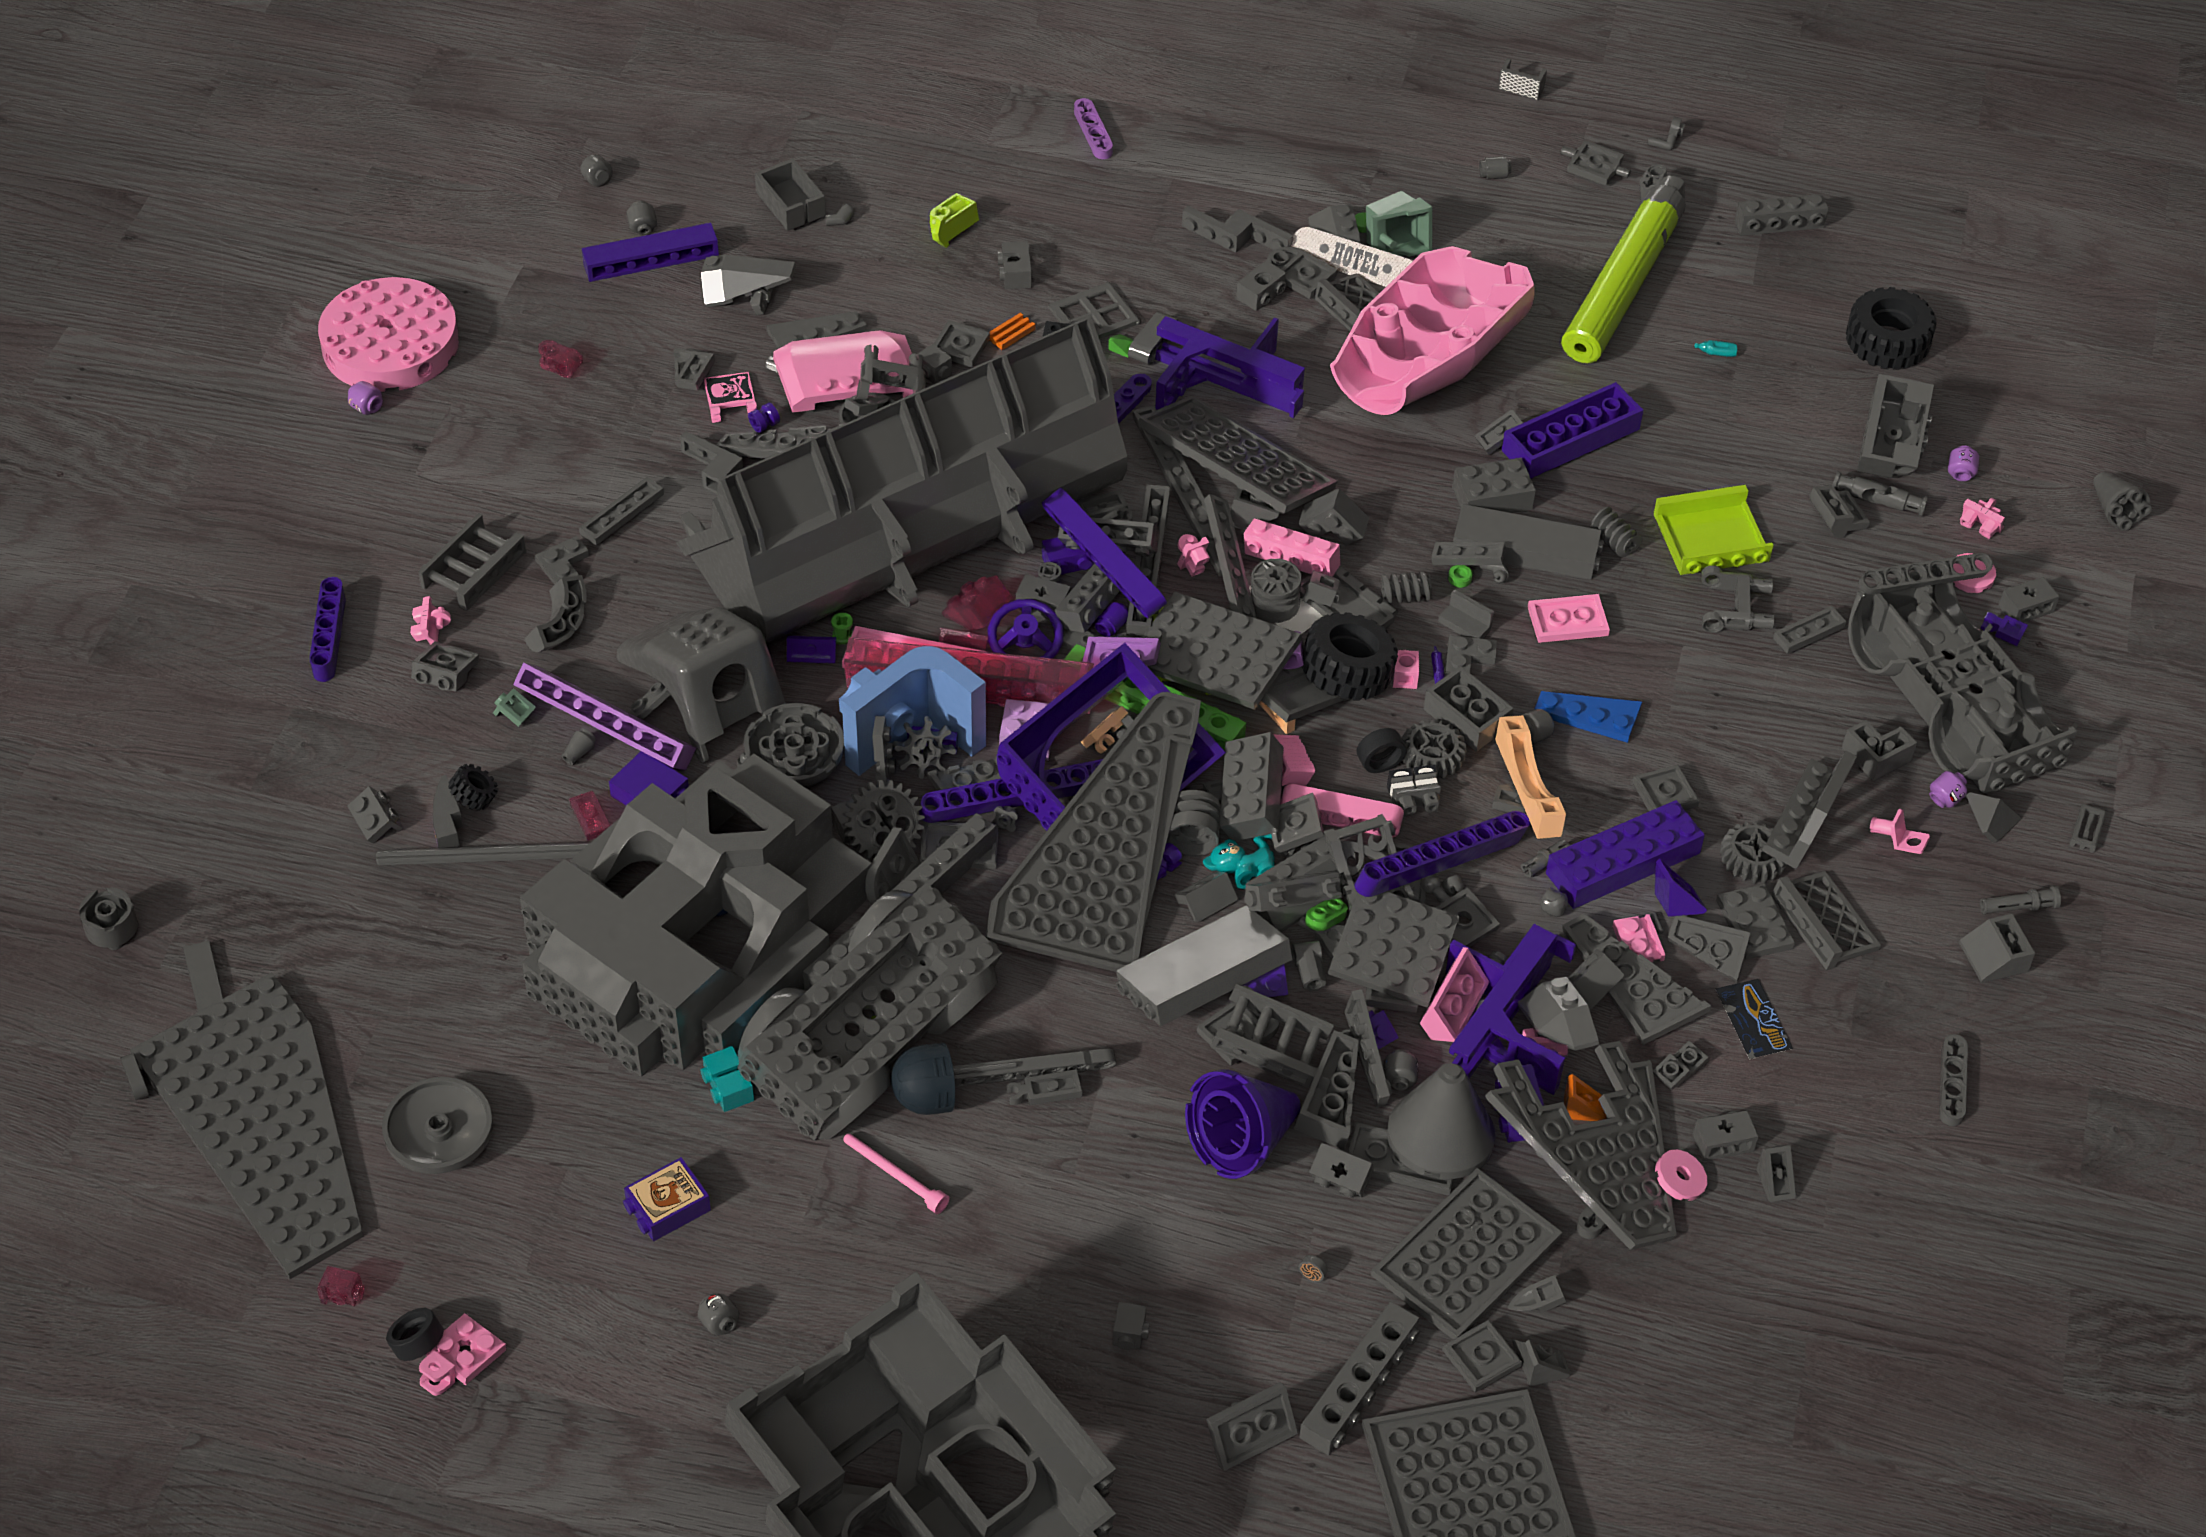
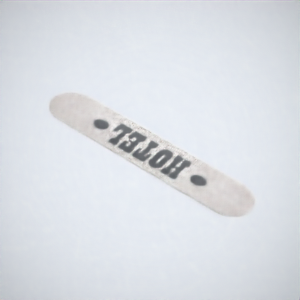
(1350, 256)

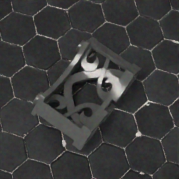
(1343, 850)

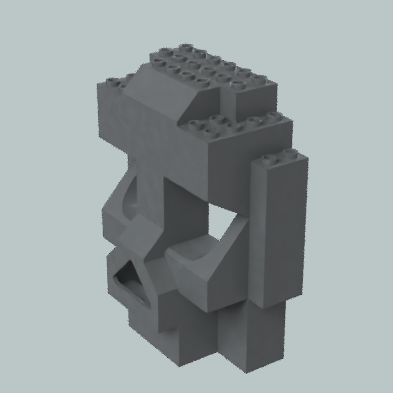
(625, 963)
(927, 1378)

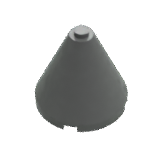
(1442, 1126)

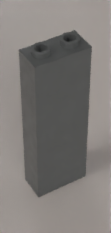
(1533, 540)

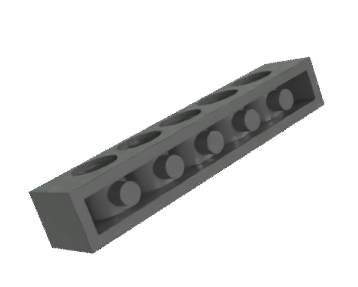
(1392, 1322)

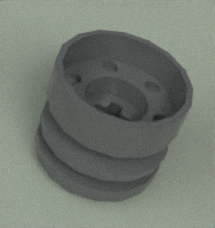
(1275, 590)
(1195, 823)

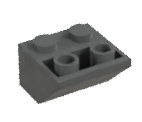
(1998, 949)

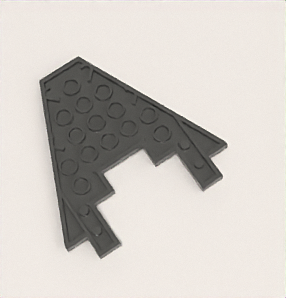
(1603, 1160)

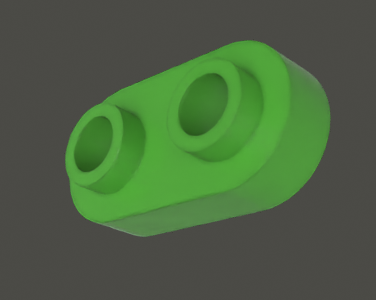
(1326, 914)

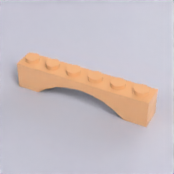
(1541, 807)

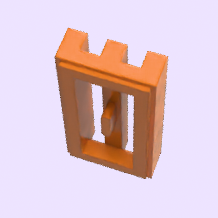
(1008, 329)

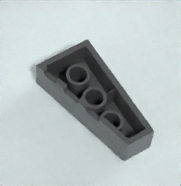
(1329, 1100)

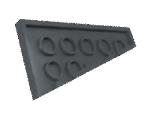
(769, 443)
(1646, 993)

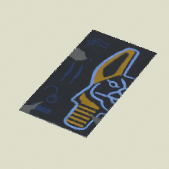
(1753, 1018)

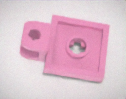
(449, 1363)

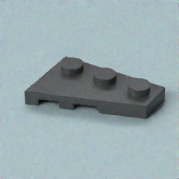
(1711, 943)

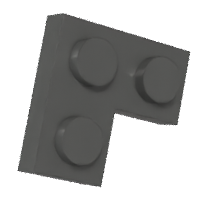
(558, 560)
(1464, 650)

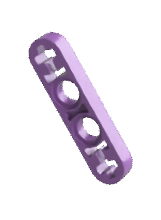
(1093, 128)

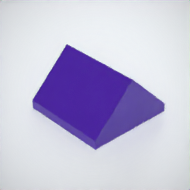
(1675, 893)

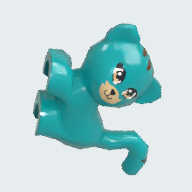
(1232, 858)

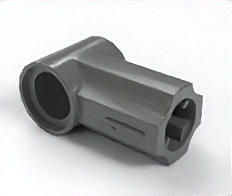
(1309, 959)

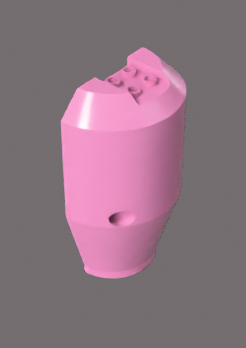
(1430, 328)

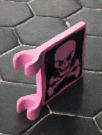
(729, 392)

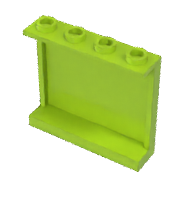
(1711, 529)

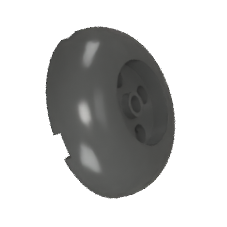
(792, 726)

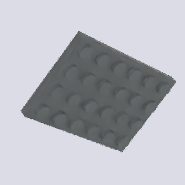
(1219, 649)
(1459, 1272)

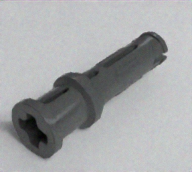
(2032, 899)

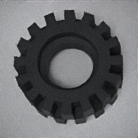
(473, 787)

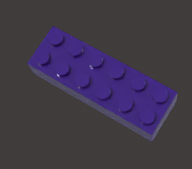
(1573, 429)
(1624, 854)

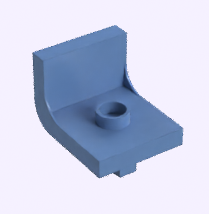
(913, 687)

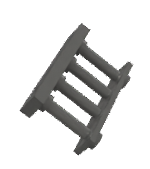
(481, 578)
(1255, 1053)

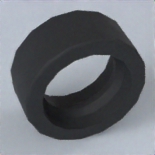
(1376, 741)
(414, 1334)

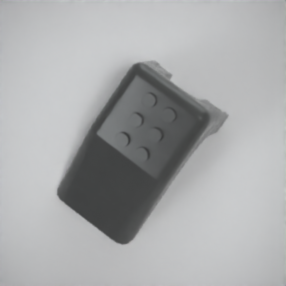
(689, 654)

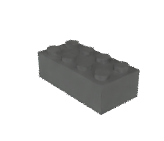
(1251, 787)

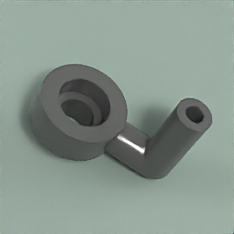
(1675, 129)

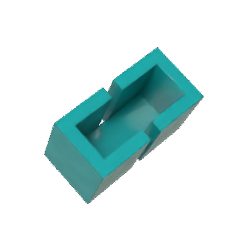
(725, 1079)

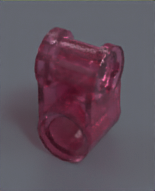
(561, 360)

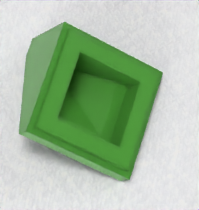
(1120, 344)

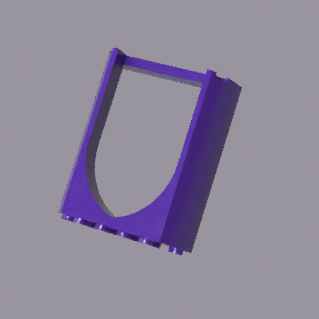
(1024, 752)

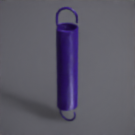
(1437, 662)

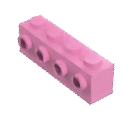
(1303, 550)

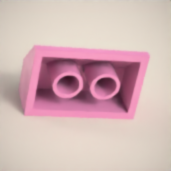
(1455, 999)

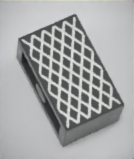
(1521, 83)

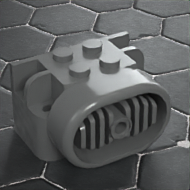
(1896, 427)

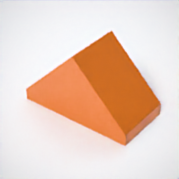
(1582, 1101)

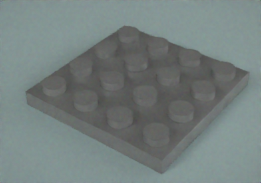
(1394, 946)

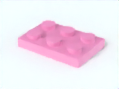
(1568, 618)

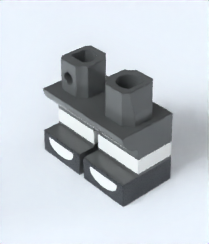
(1414, 788)

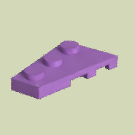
(1100, 647)

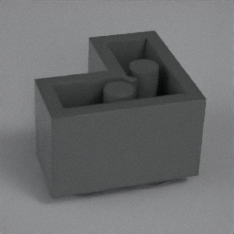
(1336, 514)
(1877, 753)

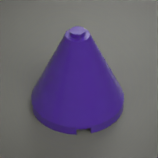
(1237, 1121)

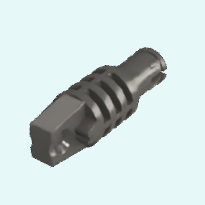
(760, 299)

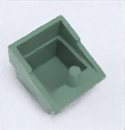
(1399, 225)

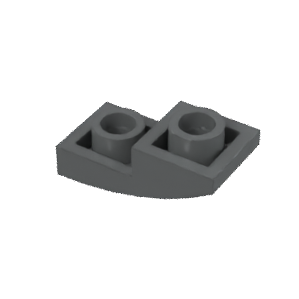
(1681, 1066)

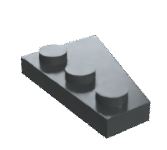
(883, 750)

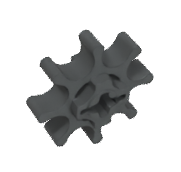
(917, 741)

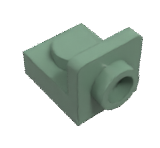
(514, 707)

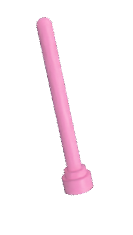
(935, 1200)

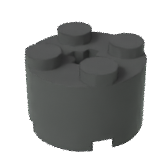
(108, 918)

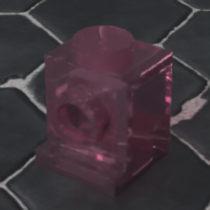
(340, 1287)

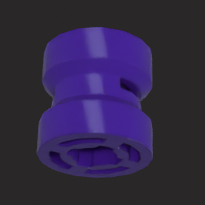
(764, 417)

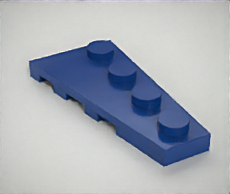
(1594, 714)

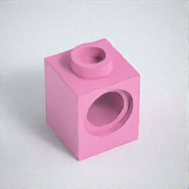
(1406, 670)

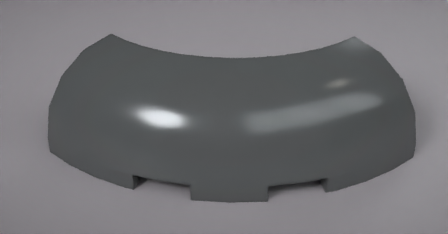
(567, 614)

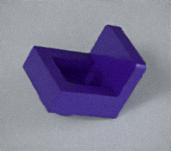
(1382, 1028)

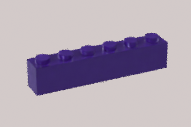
(649, 252)

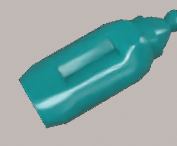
(1718, 348)

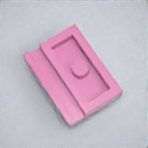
(1640, 936)

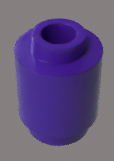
(1111, 619)

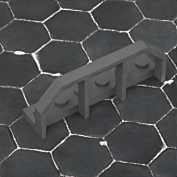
(1800, 805)

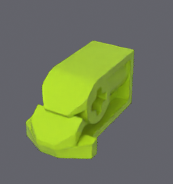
(952, 218)

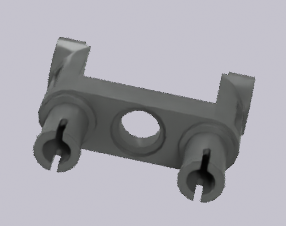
(877, 371)
(1742, 585)

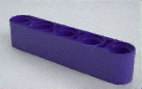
(327, 629)

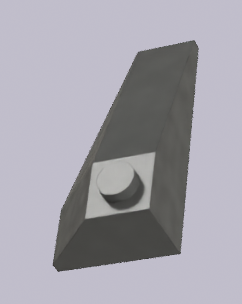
(1247, 507)

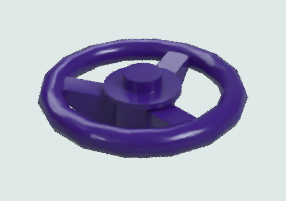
(1025, 629)

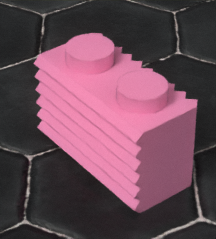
(1296, 763)

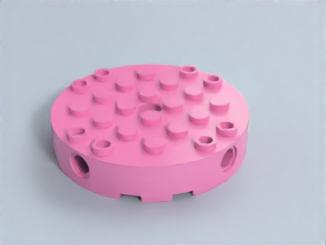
(388, 333)

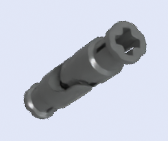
(1885, 495)

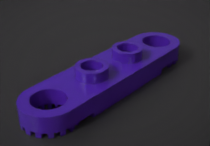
(1131, 395)

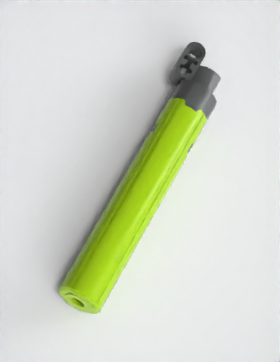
(1628, 266)

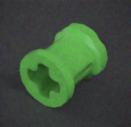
(842, 627)

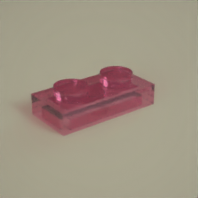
(589, 814)

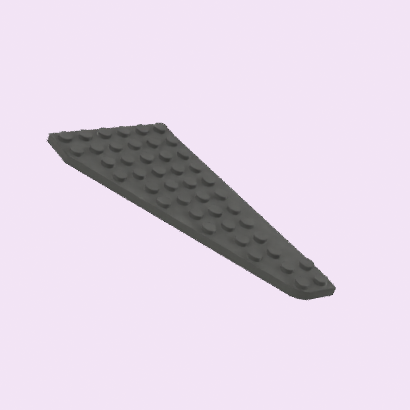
(1097, 865)

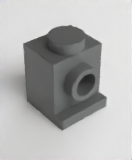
(1322, 589)

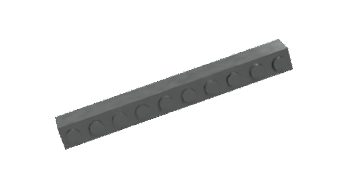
(938, 870)

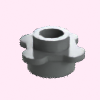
(1007, 813)

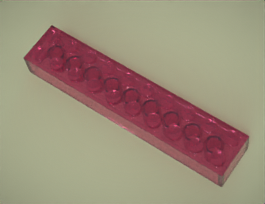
(1005, 674)

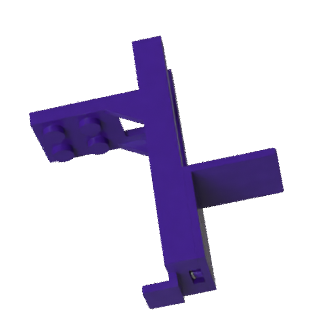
(1264, 376)
(1493, 1018)

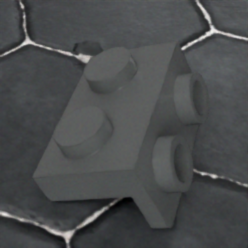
(374, 813)

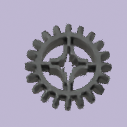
(1433, 743)
(1744, 856)

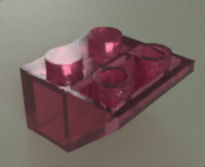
(977, 602)

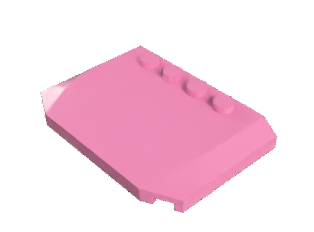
(831, 366)

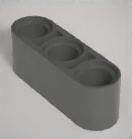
(1147, 342)

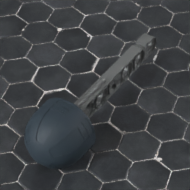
(927, 1079)

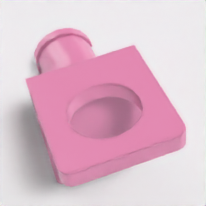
(1898, 832)

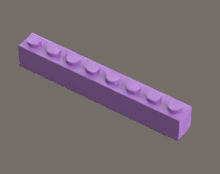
(604, 716)

